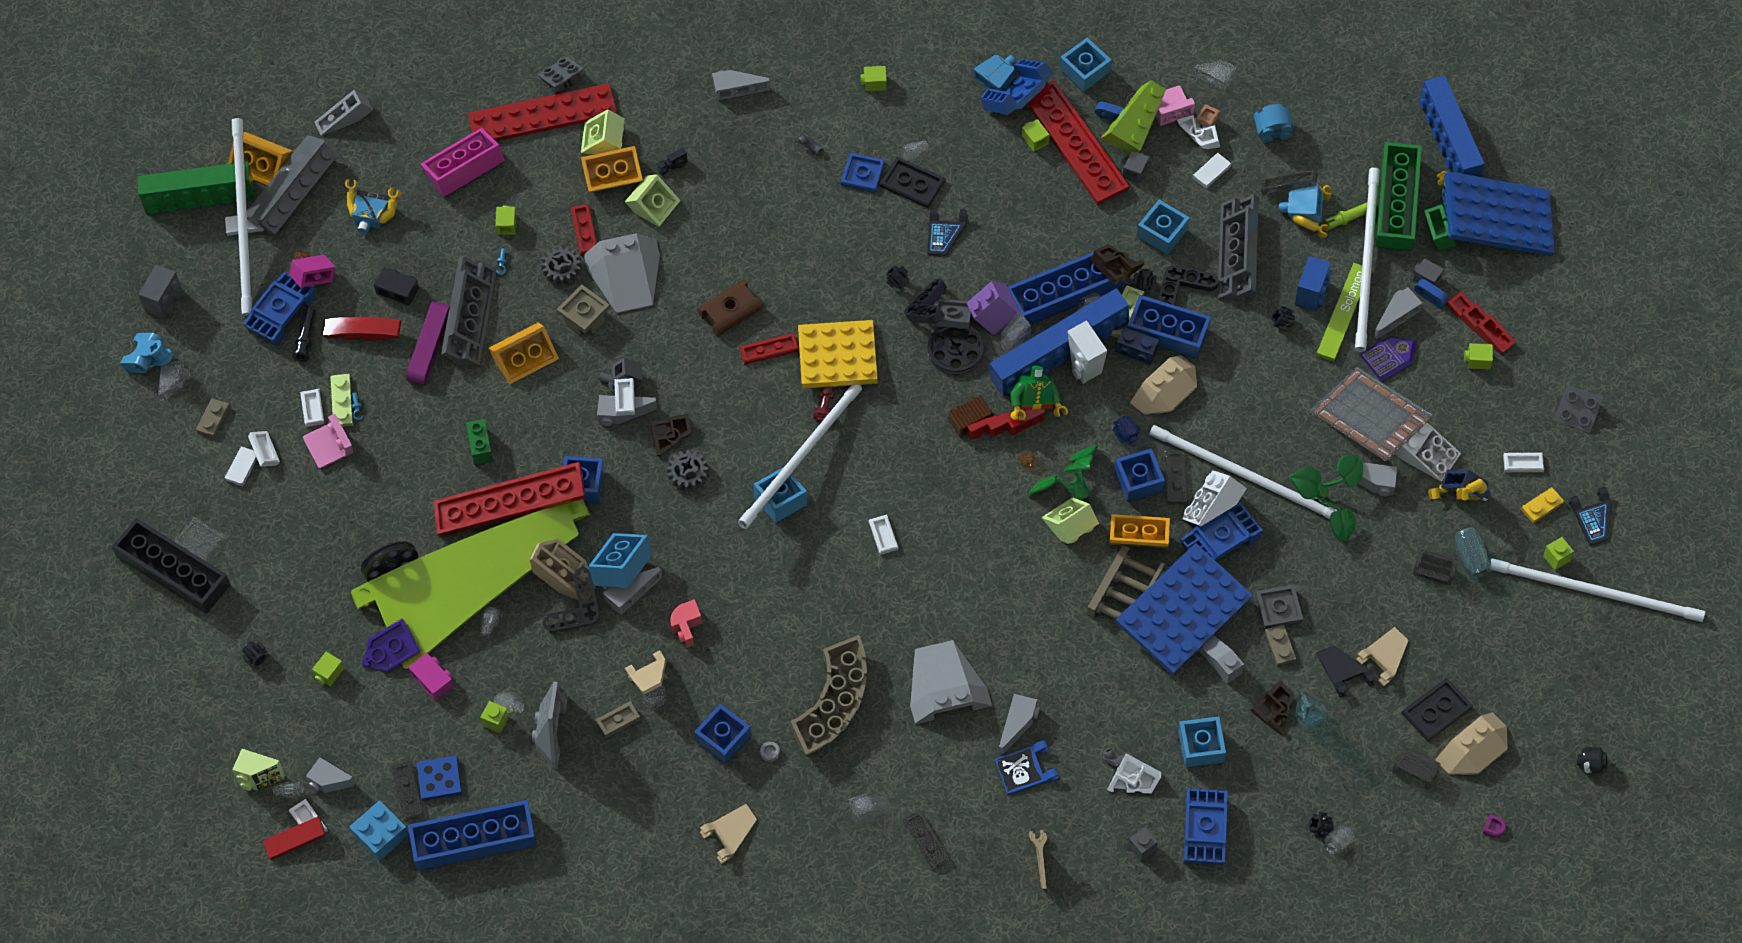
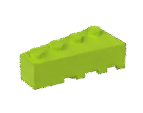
(1135, 120)

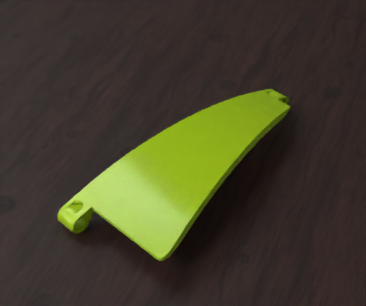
(461, 579)

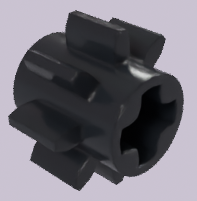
(897, 276)
(1144, 279)
(1283, 318)
(254, 653)
(1321, 824)

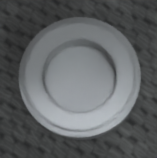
(770, 751)

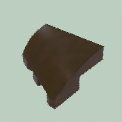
(1115, 263)
(675, 428)
(1278, 702)

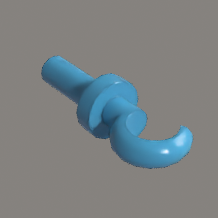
(502, 261)
(356, 406)

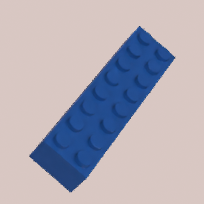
(1052, 346)

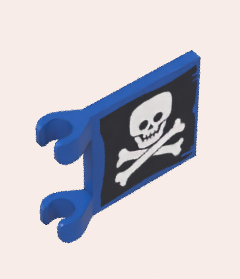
(1021, 769)

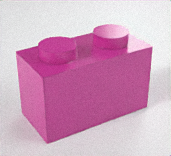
(312, 271)
(431, 676)

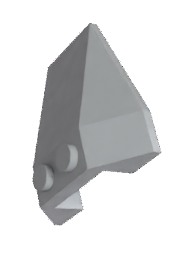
(625, 270)
(944, 682)
(547, 723)

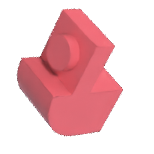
(683, 618)

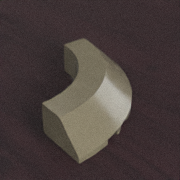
(839, 698)

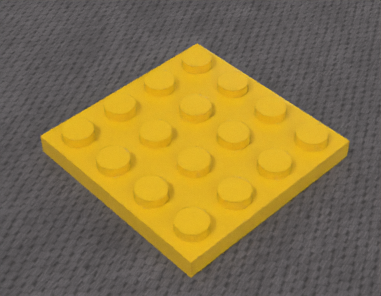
(837, 354)

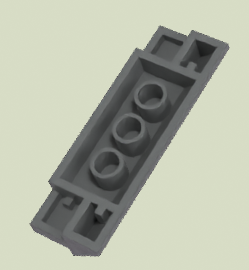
(291, 184)
(1238, 248)
(469, 312)

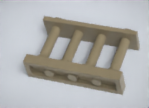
(1114, 575)

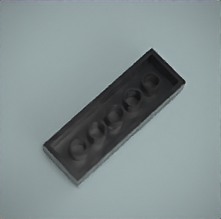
(171, 565)

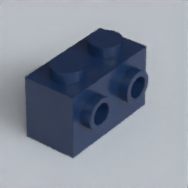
(1137, 345)

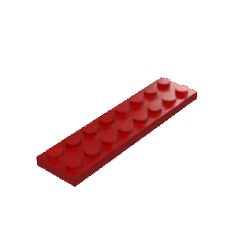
(543, 113)
(1077, 144)
(509, 499)

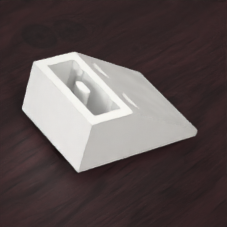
(1429, 452)
(1214, 498)

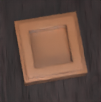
(1208, 116)

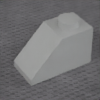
(328, 778)

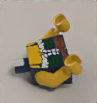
(1464, 484)

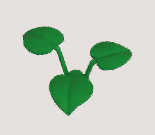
(1082, 462)
(1307, 484)

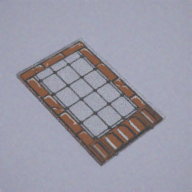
(1371, 413)

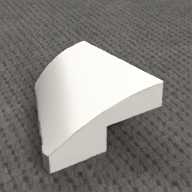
(1204, 137)
(1134, 776)

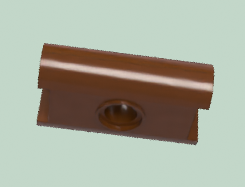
(724, 318)

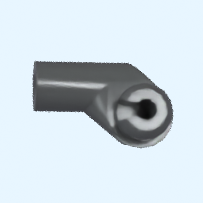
(806, 140)
(607, 378)
(1112, 758)

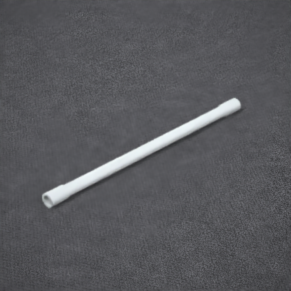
(246, 299)
(1361, 335)
(1166, 436)
(750, 515)
(1686, 612)

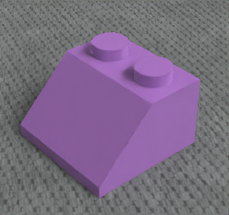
(993, 307)

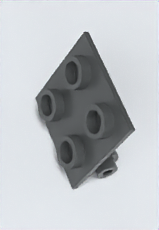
(560, 72)
(1578, 408)

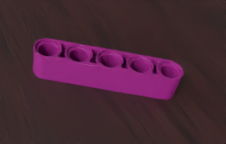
(427, 344)

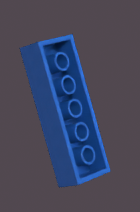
(1450, 128)
(1059, 288)
(472, 835)

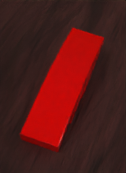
(1483, 325)
(362, 327)
(1003, 422)

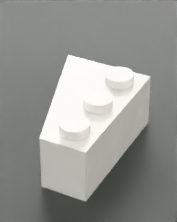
(1086, 352)

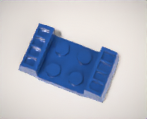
(1031, 81)
(277, 308)
(1224, 532)
(1205, 826)

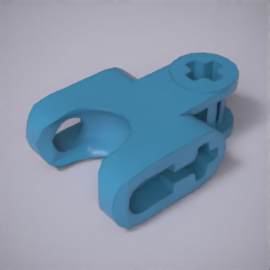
(147, 353)

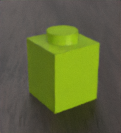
(874, 78)
(1035, 135)
(506, 220)
(1479, 356)
(1558, 553)
(327, 669)
(494, 717)

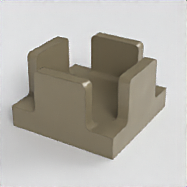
(583, 310)

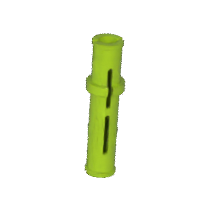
(1343, 218)

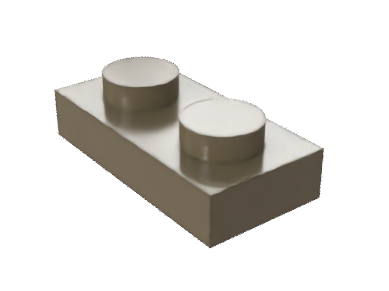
(212, 417)
(1280, 645)
(618, 719)

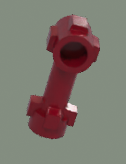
(821, 413)

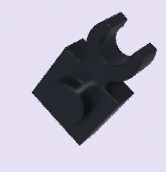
(675, 160)

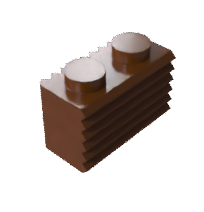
(971, 412)

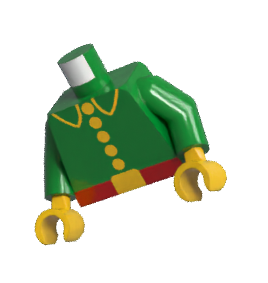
(1035, 392)

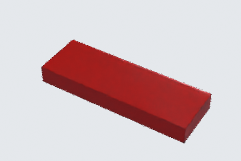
(584, 228)
(769, 348)
(294, 838)

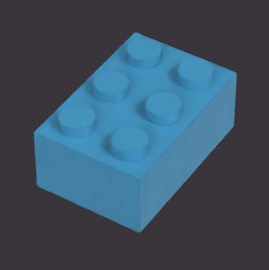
(620, 560)

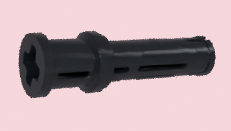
(304, 342)

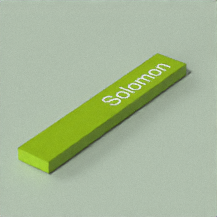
(1342, 315)

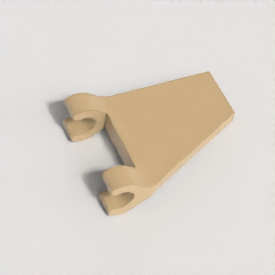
(1386, 654)
(650, 676)
(730, 830)
(1039, 843)

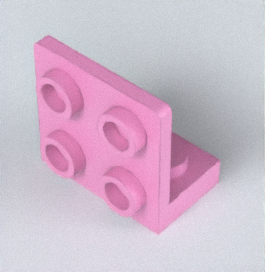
(1174, 106)
(328, 443)

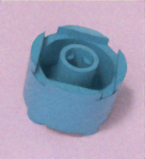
(1274, 122)

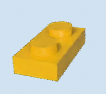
(1542, 505)

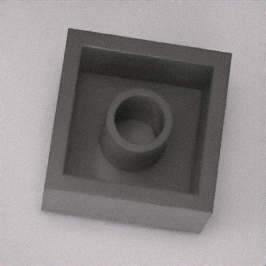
(160, 292)

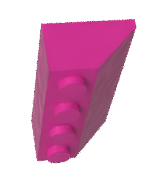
(463, 162)

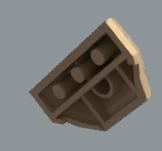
(1166, 387)
(556, 566)
(1475, 746)

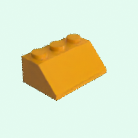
(262, 156)
(611, 169)
(524, 353)
(1139, 531)

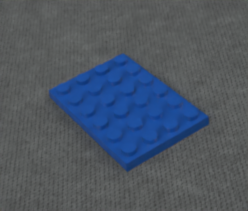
(1499, 213)
(1183, 608)

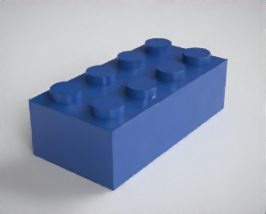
(1173, 326)

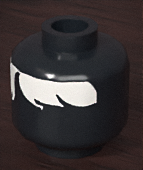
(1592, 760)

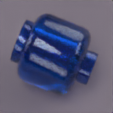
(1126, 429)

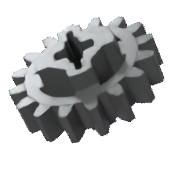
(562, 266)
(690, 476)

